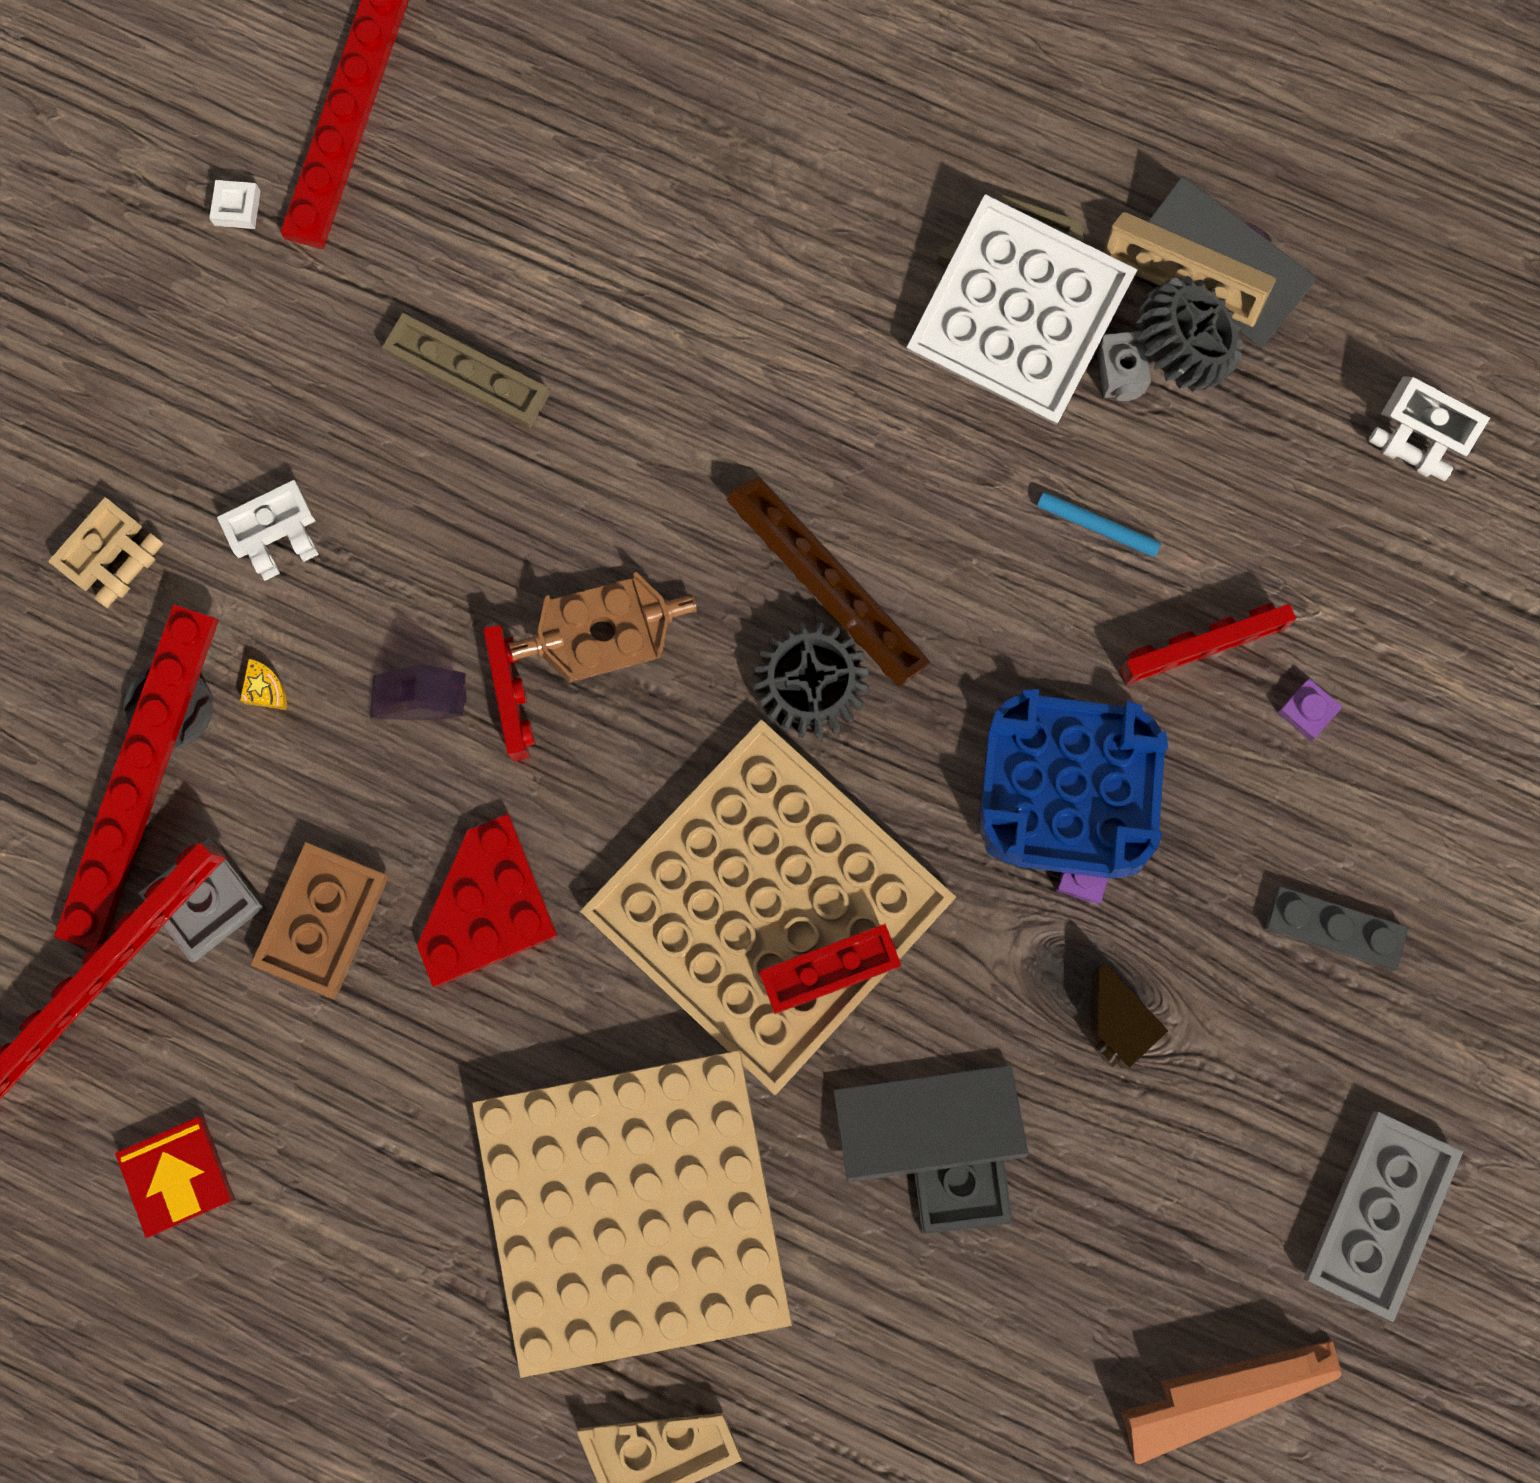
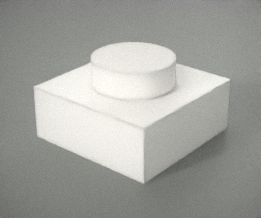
(235, 204)

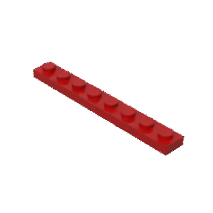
(342, 122)
(136, 778)
(106, 961)

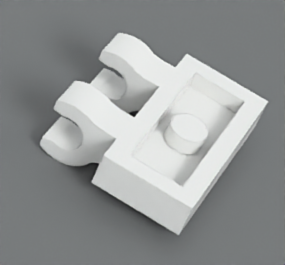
(267, 520)

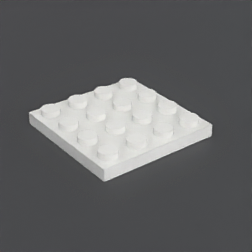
(1021, 309)

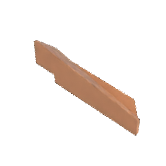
(1225, 1395)

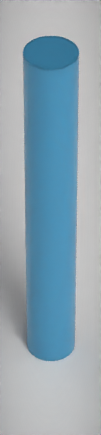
(1099, 524)

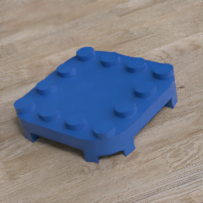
(1072, 786)

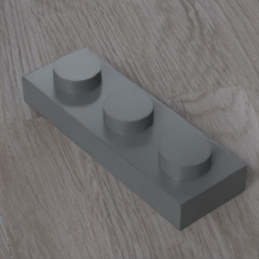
(1336, 928)

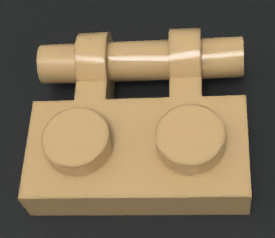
(97, 544)

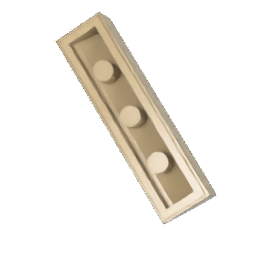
(1165, 255)

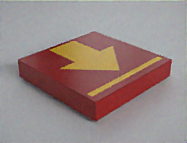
(174, 1176)

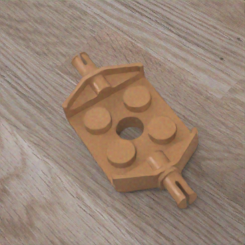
(629, 606)

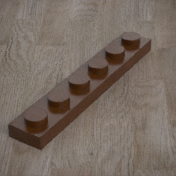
(828, 581)

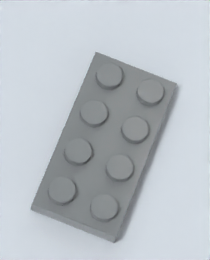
(1383, 1216)

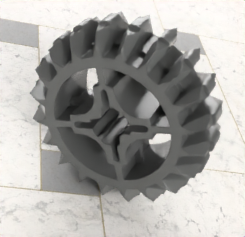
(1189, 333)
(805, 643)

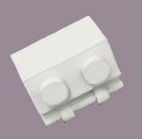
(1434, 417)

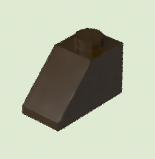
(1120, 1020)

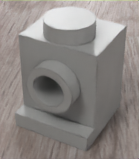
(1115, 379)

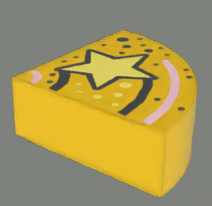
(263, 687)

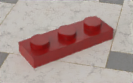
(509, 694)
(830, 969)

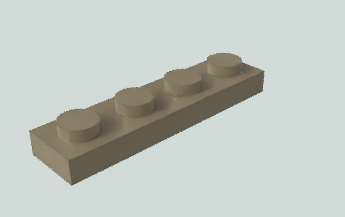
(466, 370)

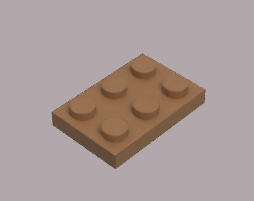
(320, 921)

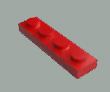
(1221, 637)

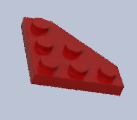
(485, 906)

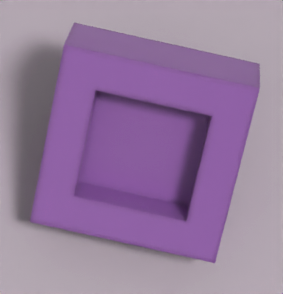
(1309, 709)
(1082, 887)

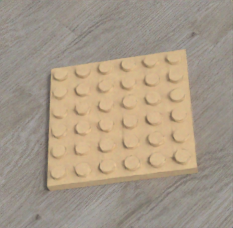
(750, 877)
(631, 1214)

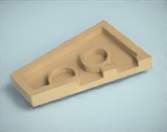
(660, 1449)

